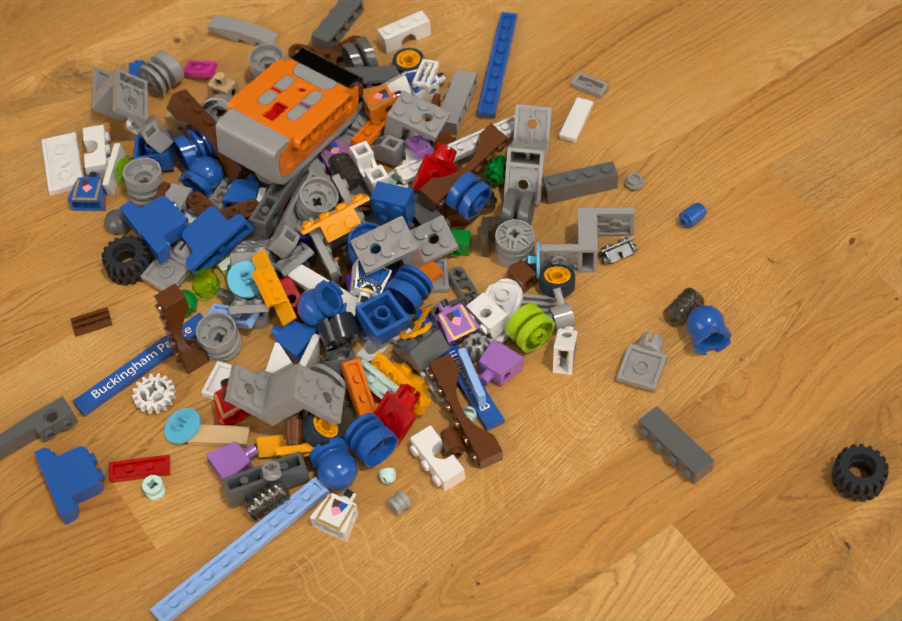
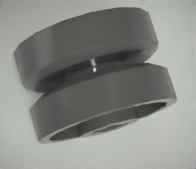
(359, 54)
(518, 206)

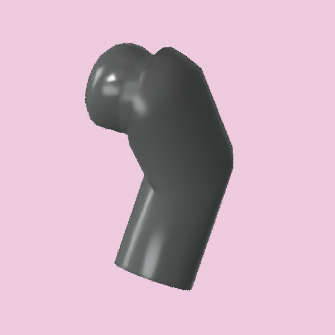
(225, 294)

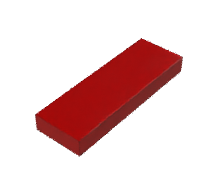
(139, 468)

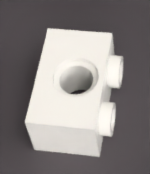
(483, 307)

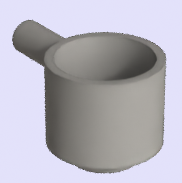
(562, 312)

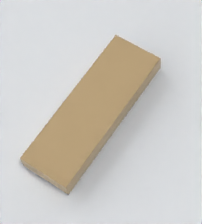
(221, 435)

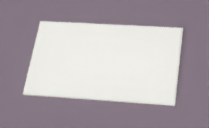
(369, 350)

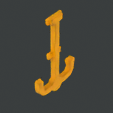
(416, 331)

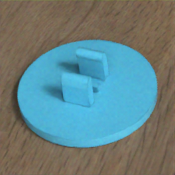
(536, 259)
(241, 280)
(182, 426)

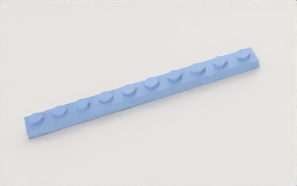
(239, 551)

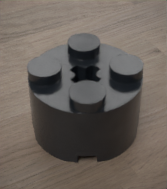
(339, 331)

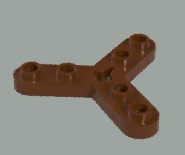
(200, 203)

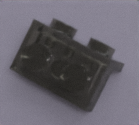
(486, 233)

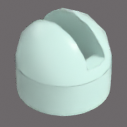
(471, 413)
(387, 475)

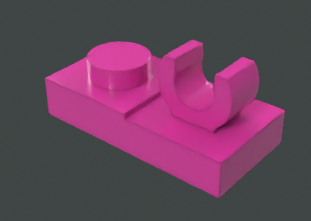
(200, 69)

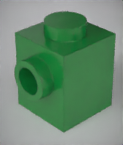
(463, 240)

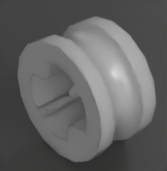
(271, 470)

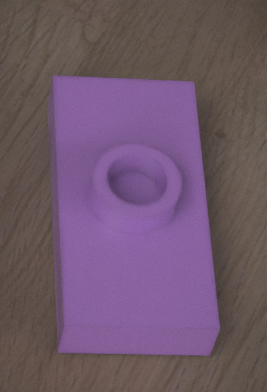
(419, 146)

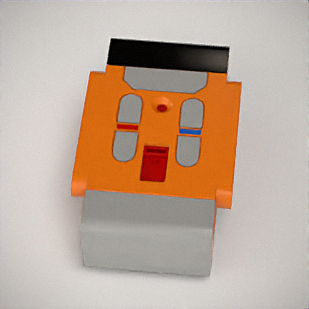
(289, 115)

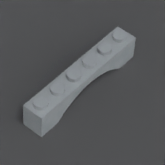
(385, 148)
(286, 234)

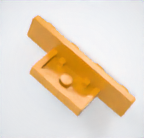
(337, 221)
(271, 288)
(403, 374)
(276, 446)

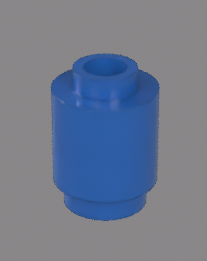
(692, 215)

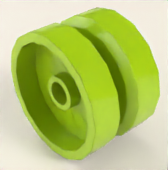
(530, 327)

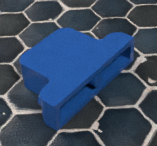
(156, 224)
(213, 237)
(71, 478)

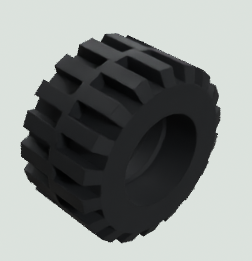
(123, 249)
(855, 486)

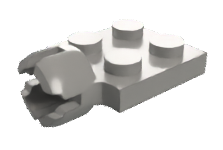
(171, 271)
(643, 363)

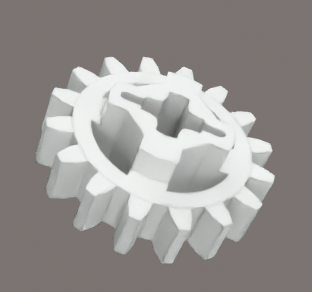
(154, 393)

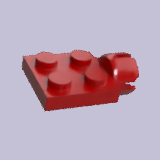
(435, 165)
(398, 410)

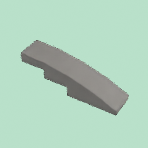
(241, 30)

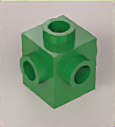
(496, 170)

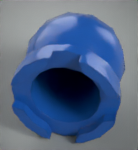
(203, 175)
(321, 303)
(707, 329)
(334, 464)

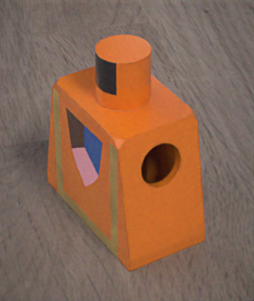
(378, 102)

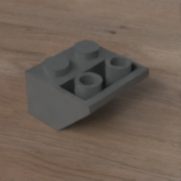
(422, 349)

